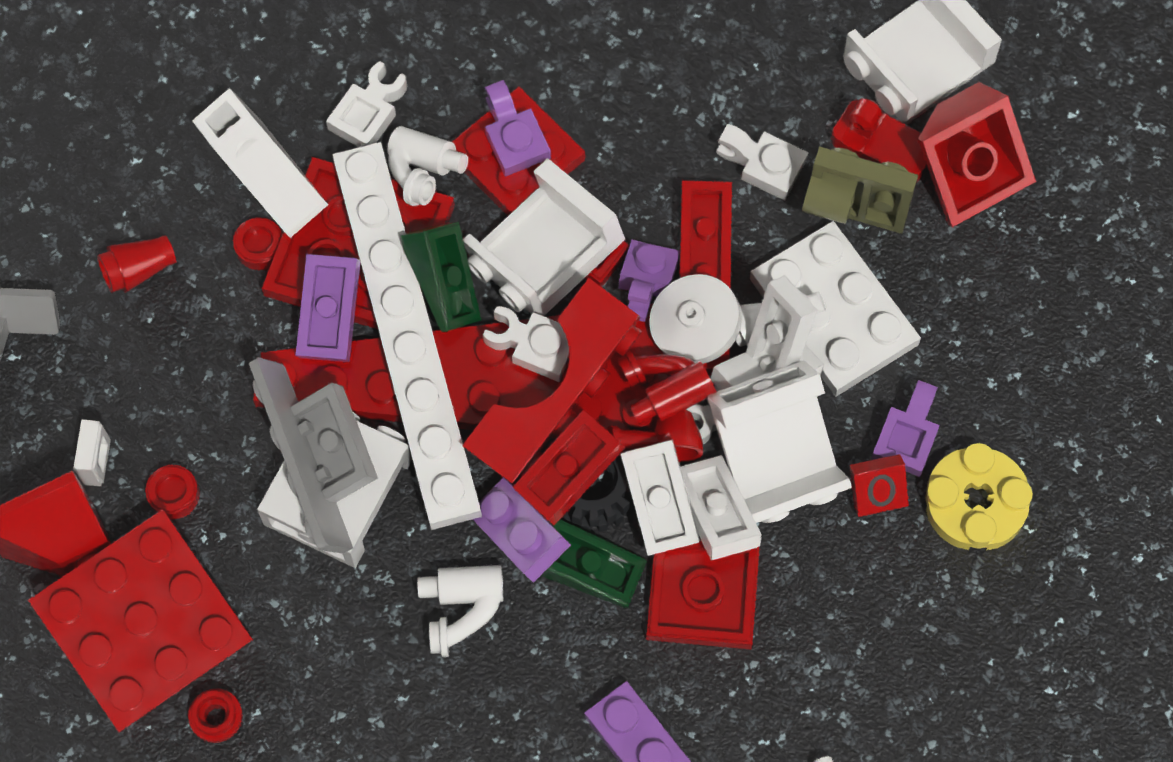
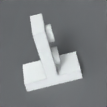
(776, 339)

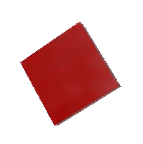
(703, 598)

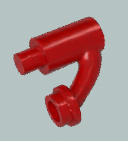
(681, 390)

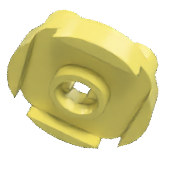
(978, 469)

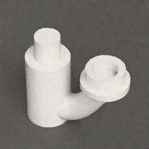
(424, 152)
(461, 586)

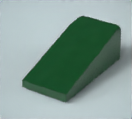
(443, 274)
(596, 566)

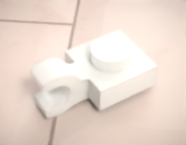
(768, 164)

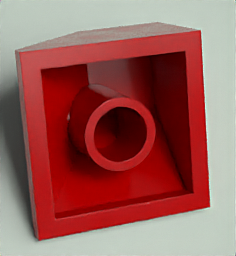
(974, 152)
(52, 527)

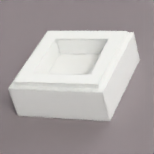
(92, 453)

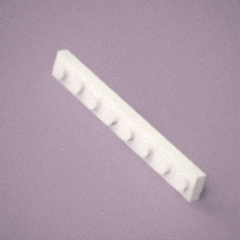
(407, 338)

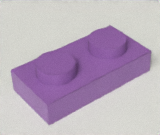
(328, 308)
(520, 530)
(632, 729)

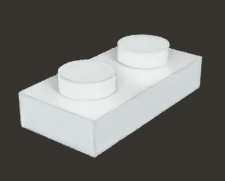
(660, 497)
(719, 509)

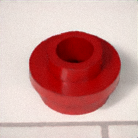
(204, 704)

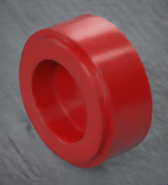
(257, 243)
(172, 490)

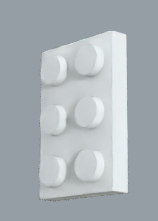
(861, 321)

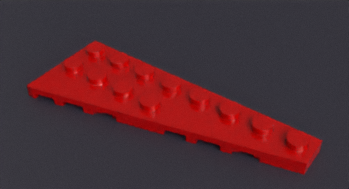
(474, 379)

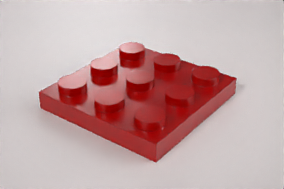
(332, 235)
(140, 620)

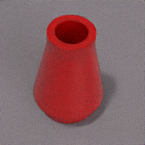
(134, 262)

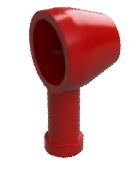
(679, 427)

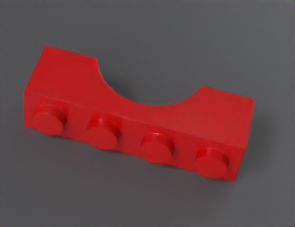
(595, 329)

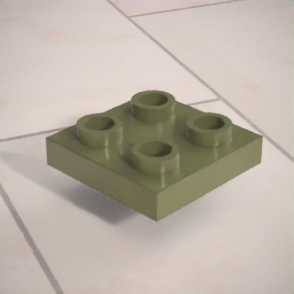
(859, 190)

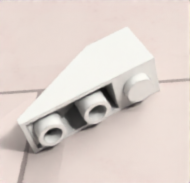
(260, 162)

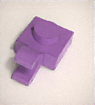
(514, 136)
(646, 273)
(909, 431)

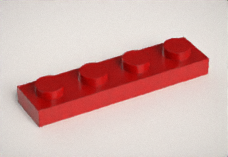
(706, 235)

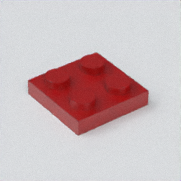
(485, 170)

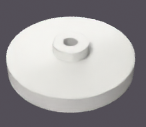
(695, 318)

